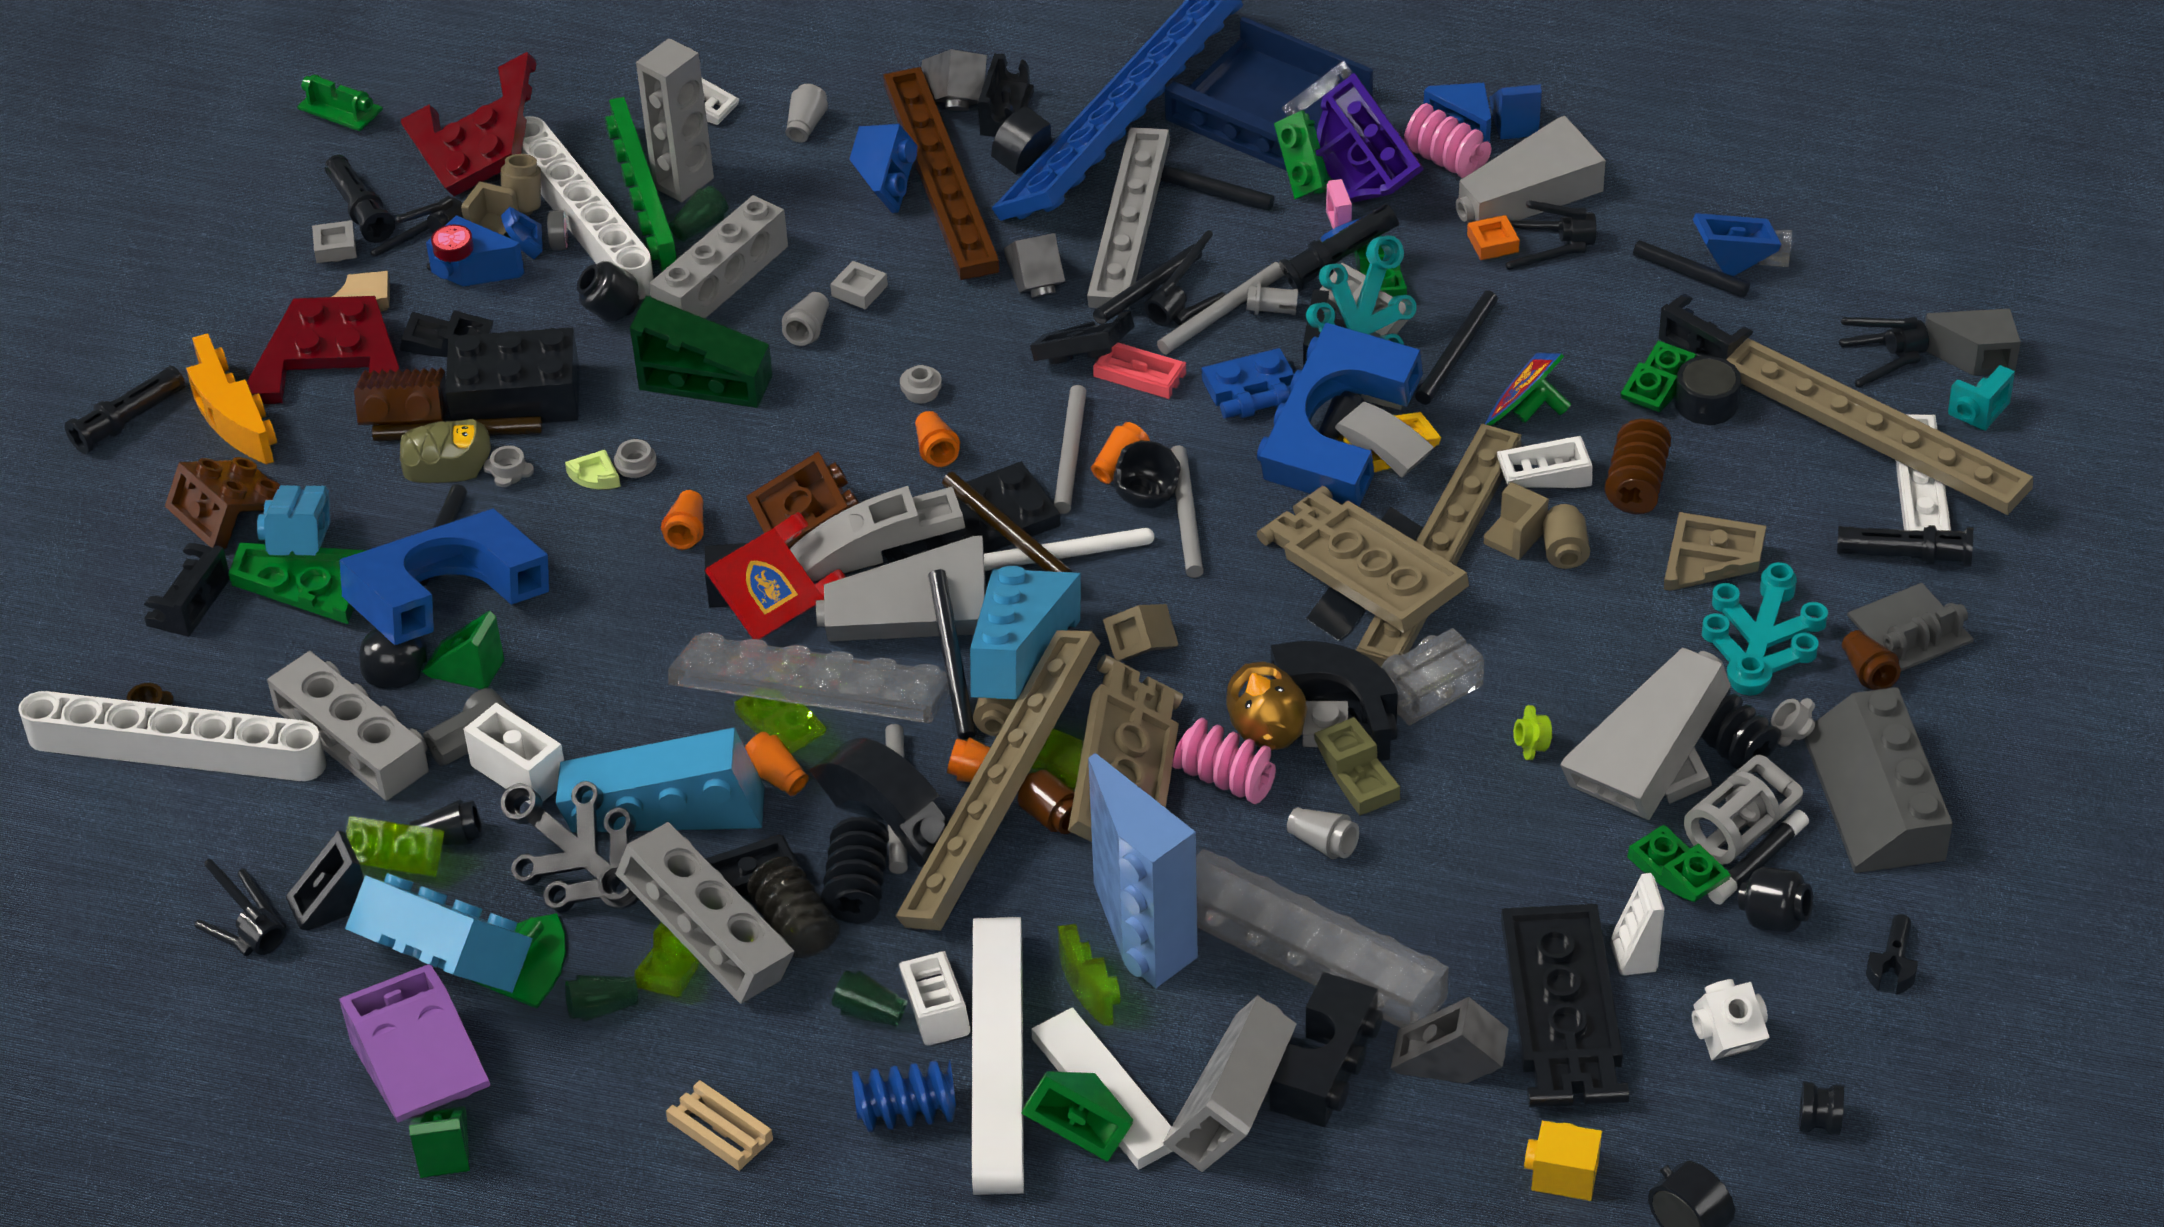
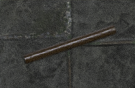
(498, 426)
(1003, 524)

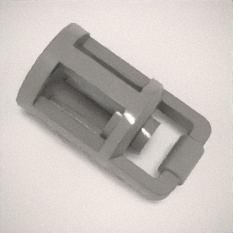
(1747, 803)

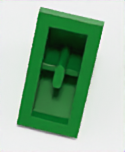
(469, 655)
(1079, 1110)
(440, 1141)

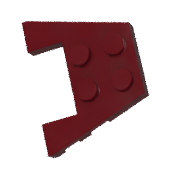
(481, 141)
(323, 336)

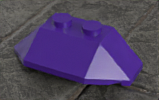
(1362, 143)

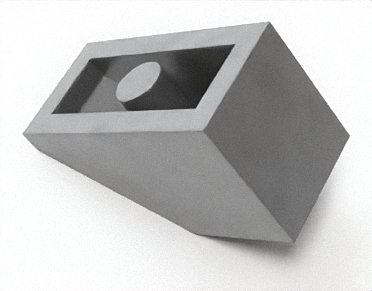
(955, 78)
(1035, 264)
(1452, 1044)

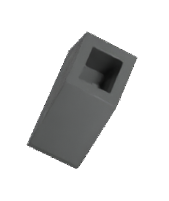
(1974, 339)

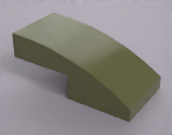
(1355, 766)

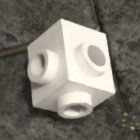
(1730, 1019)

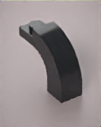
(1342, 674)
(888, 785)

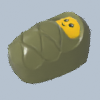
(444, 451)

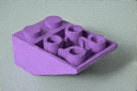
(413, 1043)

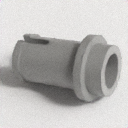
(1271, 300)

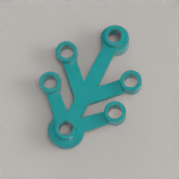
(1361, 316)
(1752, 671)

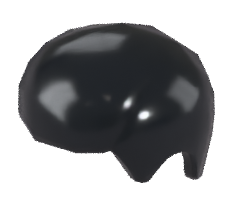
(1146, 474)
(391, 664)

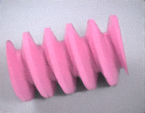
(1446, 141)
(1225, 762)

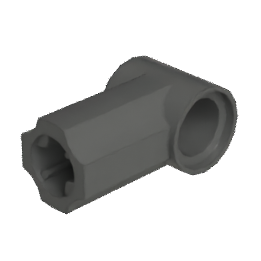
(448, 739)

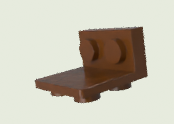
(212, 493)

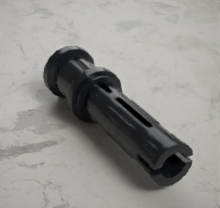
(363, 206)
(1332, 250)
(110, 417)
(1925, 544)

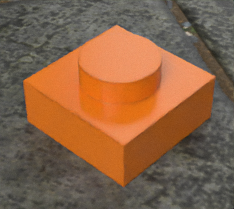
(1493, 237)

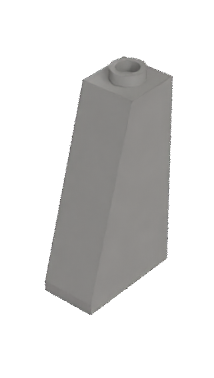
(1546, 167)
(898, 596)
(1650, 735)
(1231, 1085)

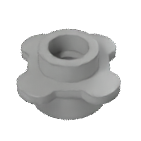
(508, 466)
(1794, 720)

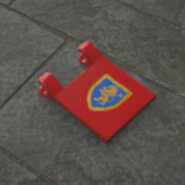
(766, 580)

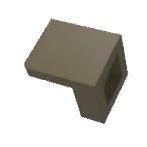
(487, 204)
(1519, 521)
(1140, 631)

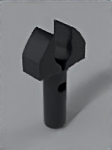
(1894, 957)

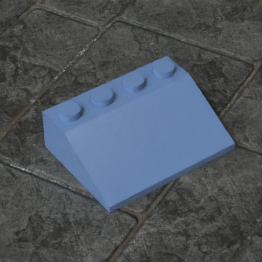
(1143, 875)

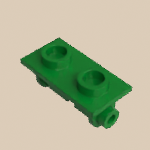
(337, 105)
(1299, 147)

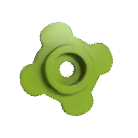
(1532, 732)

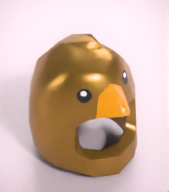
(1270, 709)

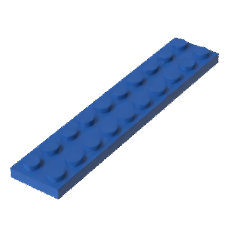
(1114, 108)

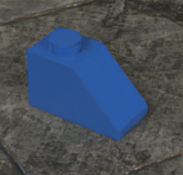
(491, 260)

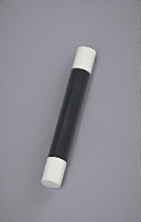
(1760, 855)

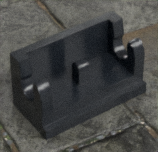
(1002, 94)
(1688, 332)
(191, 591)

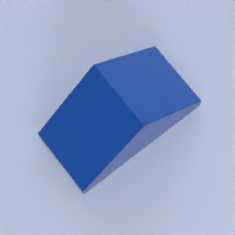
(1464, 102)
(1517, 111)
(1737, 240)

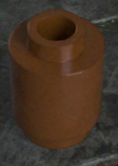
(1047, 800)

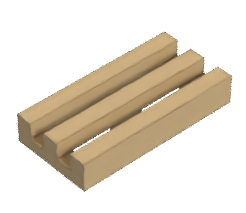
(700, 1104)

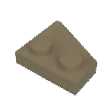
(1712, 550)

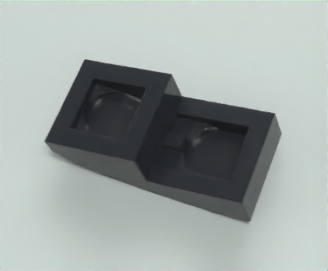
(430, 335)

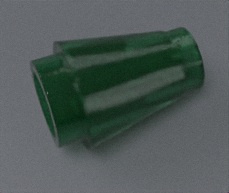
(700, 212)
(599, 995)
(867, 999)

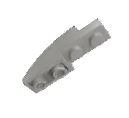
(882, 522)

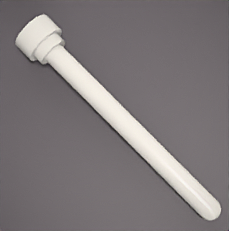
(1073, 548)

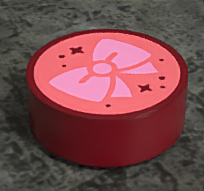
(452, 243)

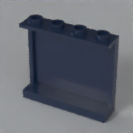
(1249, 85)

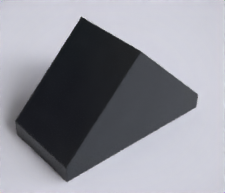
(327, 886)

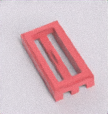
(1141, 370)

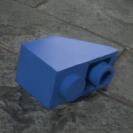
(885, 160)

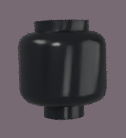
(608, 291)
(1776, 899)

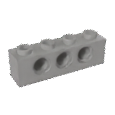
(675, 119)
(723, 259)
(350, 724)
(704, 912)

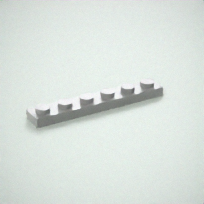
(1129, 214)

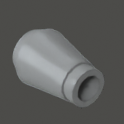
(805, 111)
(805, 320)
(1325, 831)

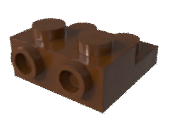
(806, 488)

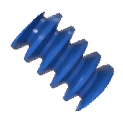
(904, 1095)

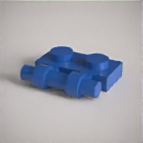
(1249, 383)

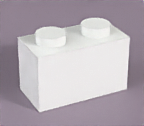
(513, 751)

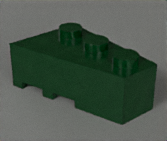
(697, 357)

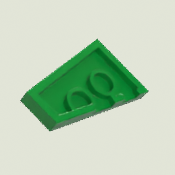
(297, 580)

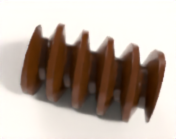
(1638, 466)

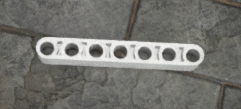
(587, 210)
(173, 736)
(997, 1057)

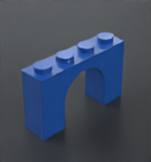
(1335, 363)
(485, 546)

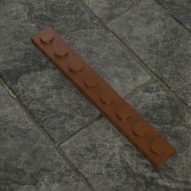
(942, 175)

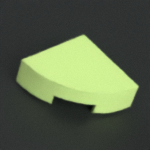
(593, 471)

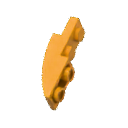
(229, 403)

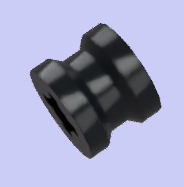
(1821, 1108)

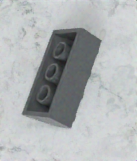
(1879, 783)

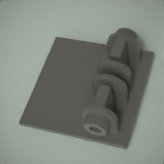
(1913, 625)

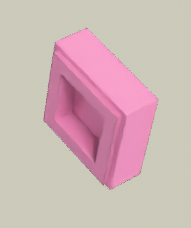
(1338, 203)

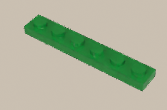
(637, 174)

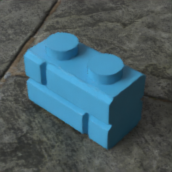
(295, 520)

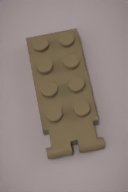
(1365, 559)
(1131, 731)

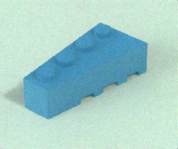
(1017, 625)
(682, 781)
(439, 933)

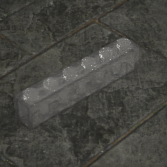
(1312, 939)

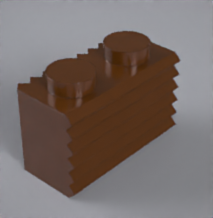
(401, 397)

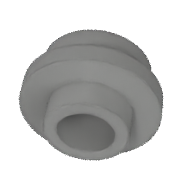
(920, 383)
(635, 458)

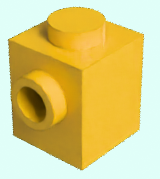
(1564, 1160)

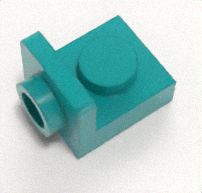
(1982, 403)

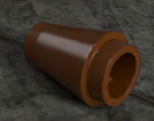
(1871, 661)

